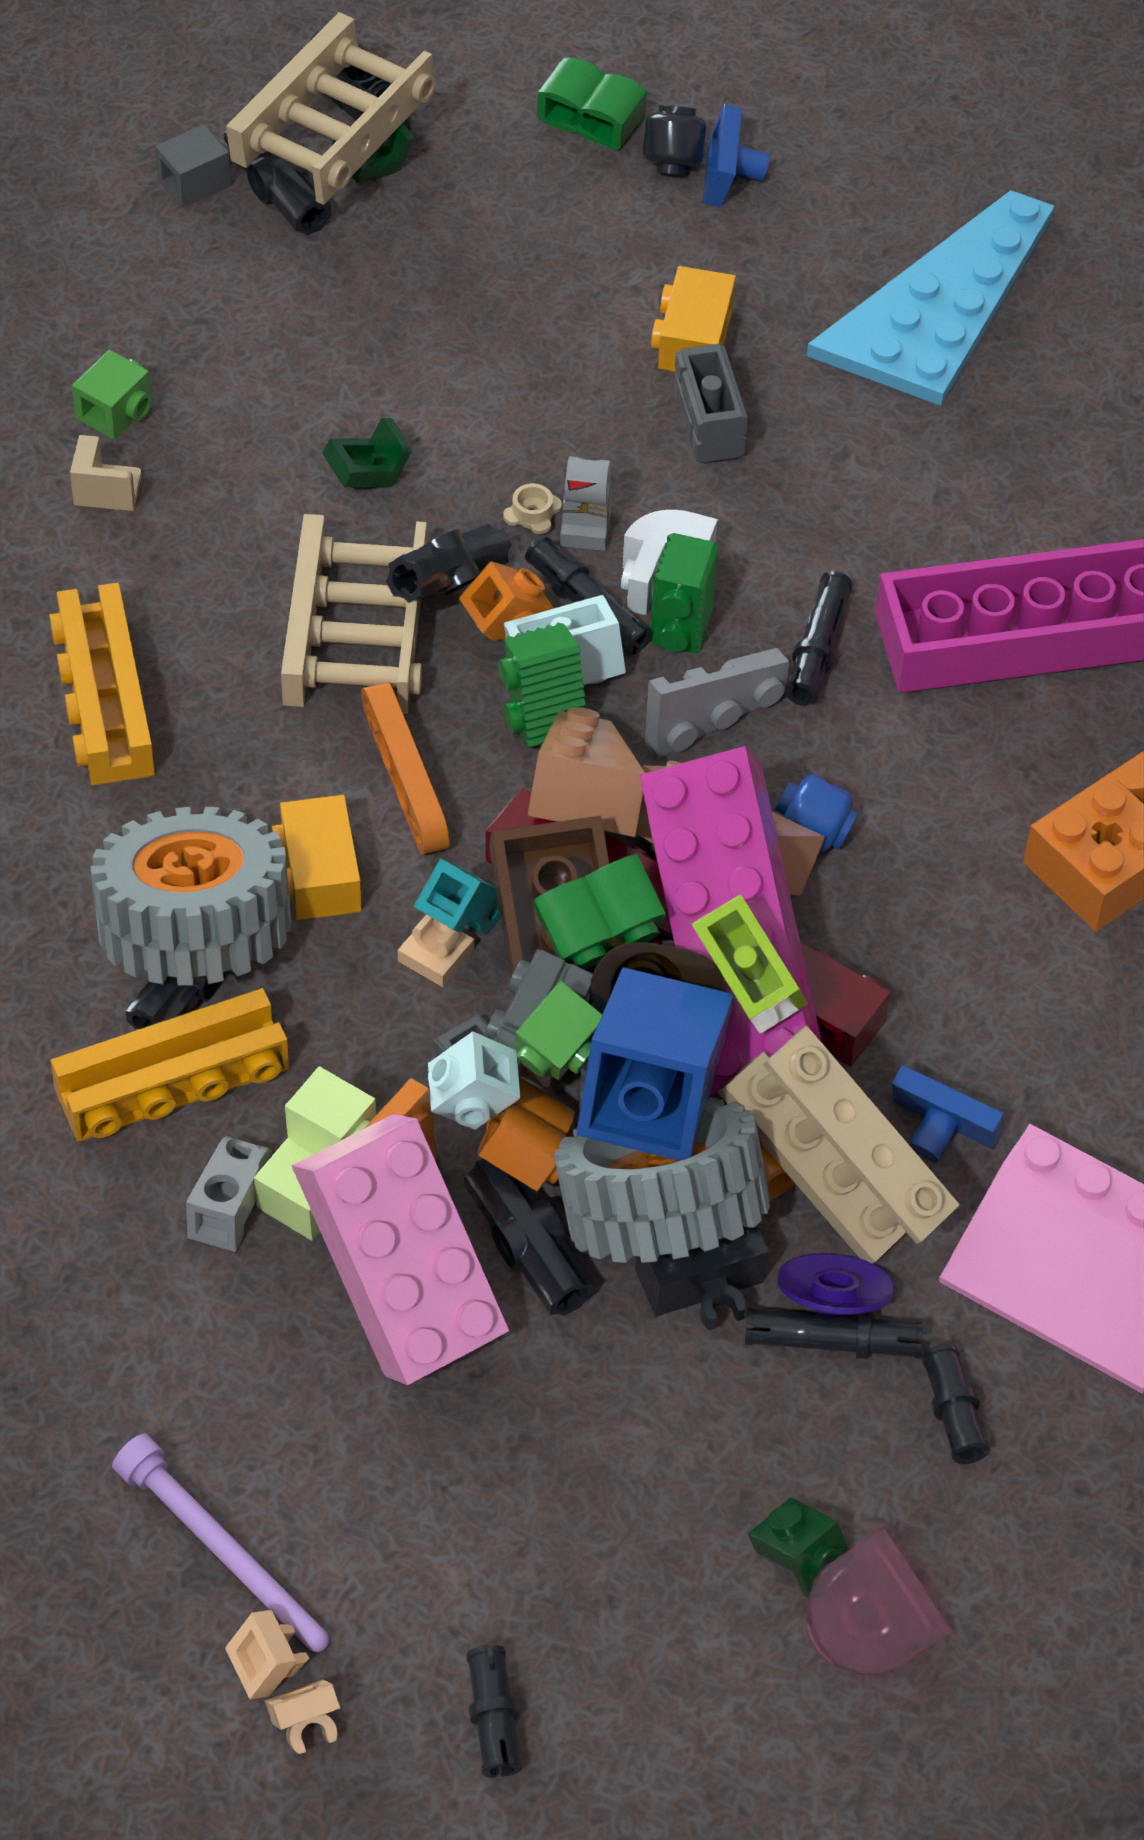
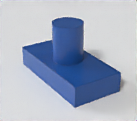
(729, 158)
(944, 1113)

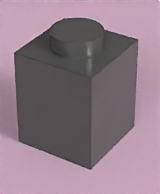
(193, 165)

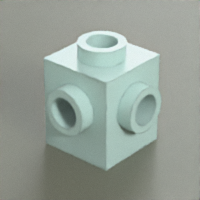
(473, 1080)

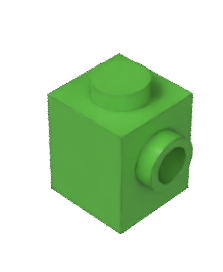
(112, 394)
(558, 1033)

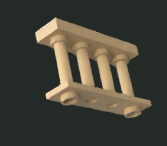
(314, 74)
(309, 630)
(839, 1147)

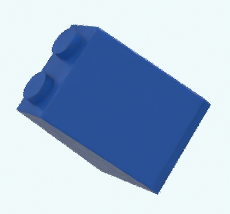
(653, 1064)

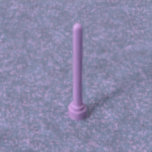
(143, 1465)

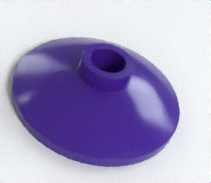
(835, 1284)

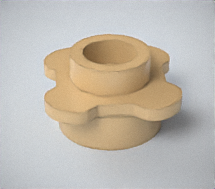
(532, 508)

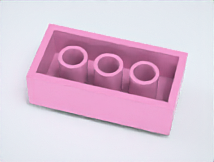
(400, 1248)

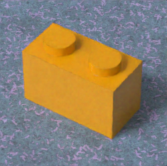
(695, 313)
(319, 857)

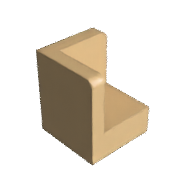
(100, 483)

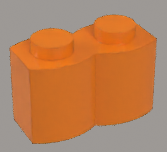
(526, 1136)

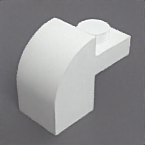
(644, 547)

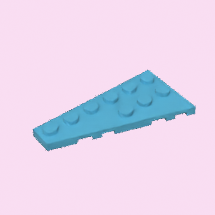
(936, 311)

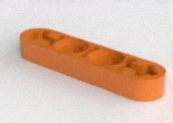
(405, 768)

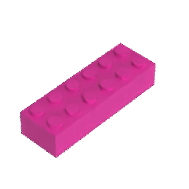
(1013, 615)
(711, 845)

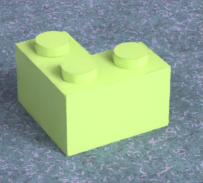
(316, 1118)

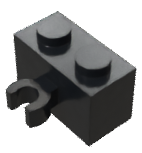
(706, 1277)

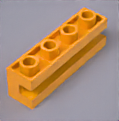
(104, 685)
(170, 1065)

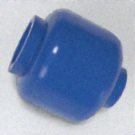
(820, 808)

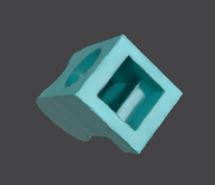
(459, 899)

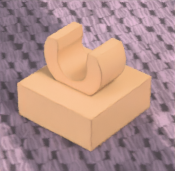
(435, 950)
(263, 1654)
(302, 1707)

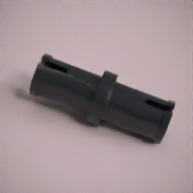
(955, 1404)
(493, 1711)

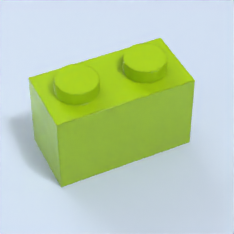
(750, 964)

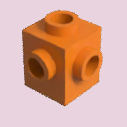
(503, 596)

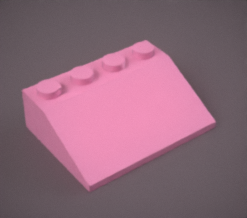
(1061, 1254)

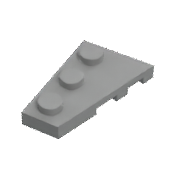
(705, 701)

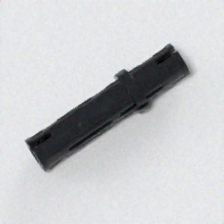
(573, 582)
(814, 652)
(834, 1333)

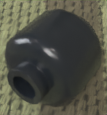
(674, 139)

